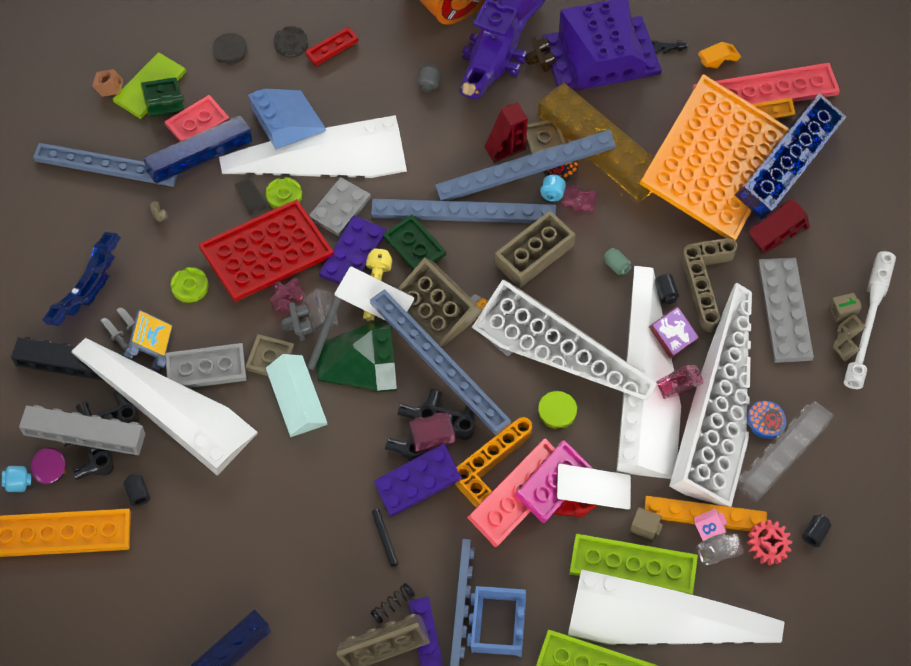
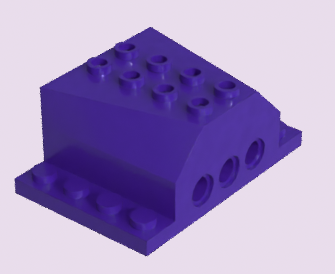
(601, 46)

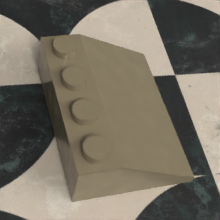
(438, 303)
(384, 642)

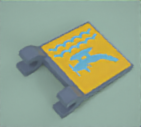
(151, 337)

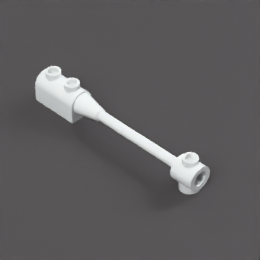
(878, 287)

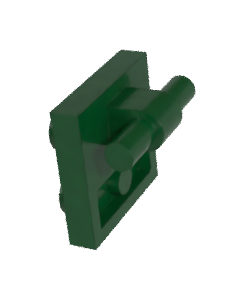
(162, 97)

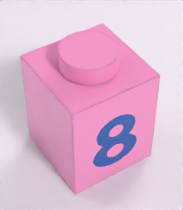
(710, 524)

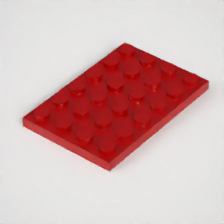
(265, 250)

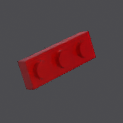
(331, 46)

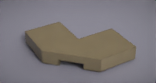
(846, 331)

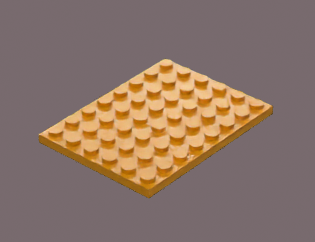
(711, 156)

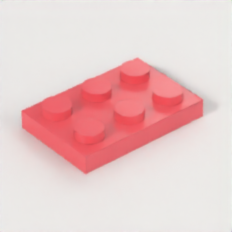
(196, 119)

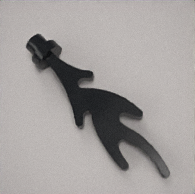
(658, 46)

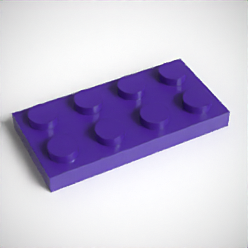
(352, 249)
(417, 480)

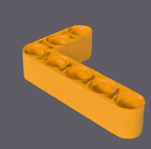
(490, 461)

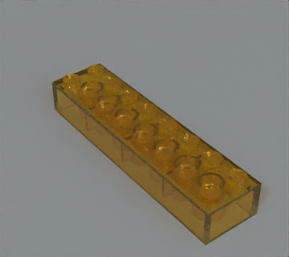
(579, 119)

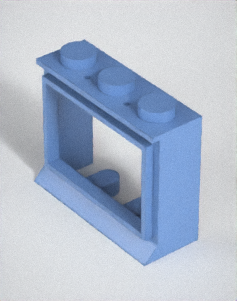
(475, 620)

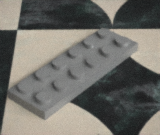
(785, 310)

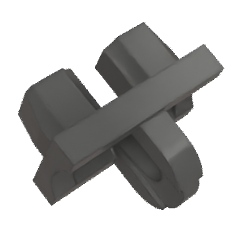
(295, 321)

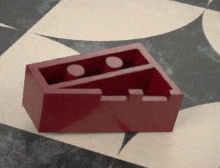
(508, 133)
(778, 226)

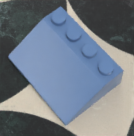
(285, 116)

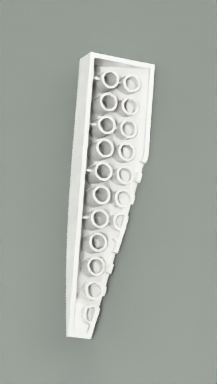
(653, 425)

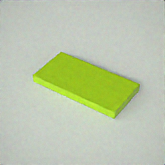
(157, 68)

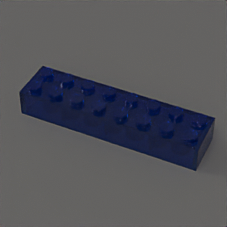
(790, 156)

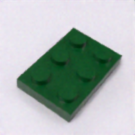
(413, 242)

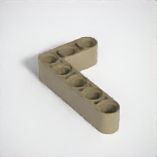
(701, 279)

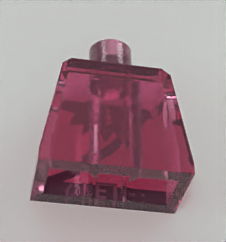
(685, 378)

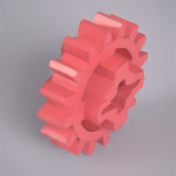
(774, 536)

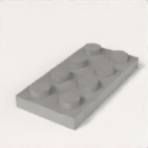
(207, 365)

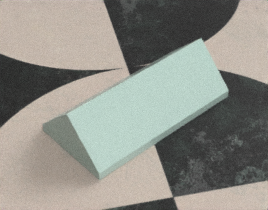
(295, 394)

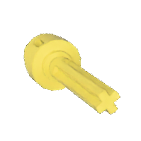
(378, 266)

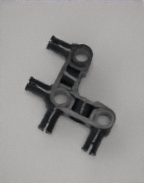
(430, 408)
(100, 455)

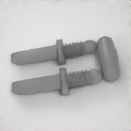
(115, 335)

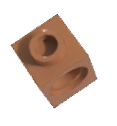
(107, 82)

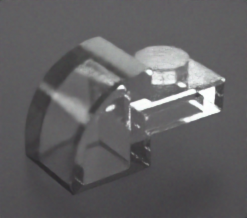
(719, 547)

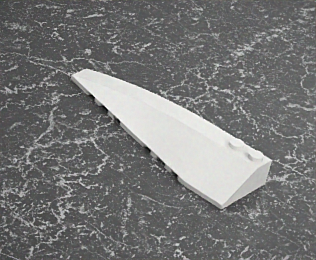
(350, 149)
(534, 331)

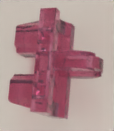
(573, 198)
(284, 293)

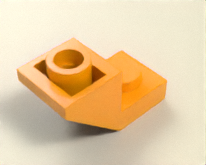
(716, 54)

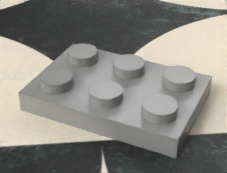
(339, 206)

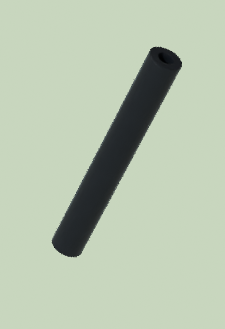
(385, 537)

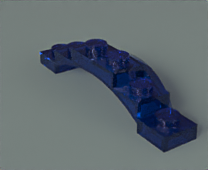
(90, 282)

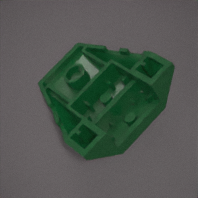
(360, 358)

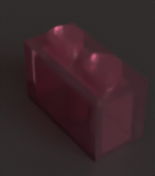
(432, 431)

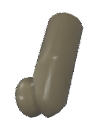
(158, 214)

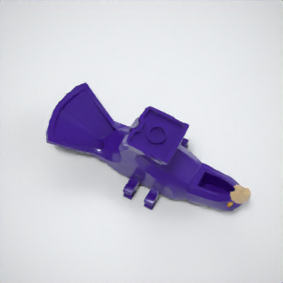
(496, 44)

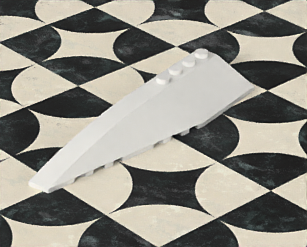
(717, 421)

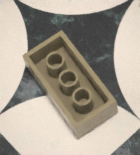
(534, 249)

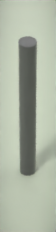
(324, 333)

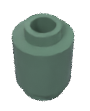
(617, 261)

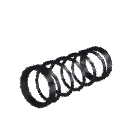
(407, 588)

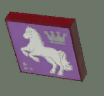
(674, 332)

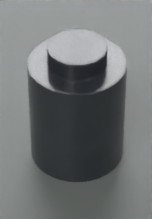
(666, 288)
(136, 490)
(816, 530)

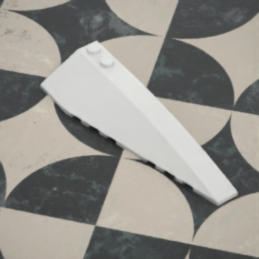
(194, 421)
(634, 612)

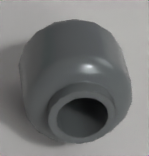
(429, 78)

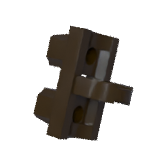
(537, 56)

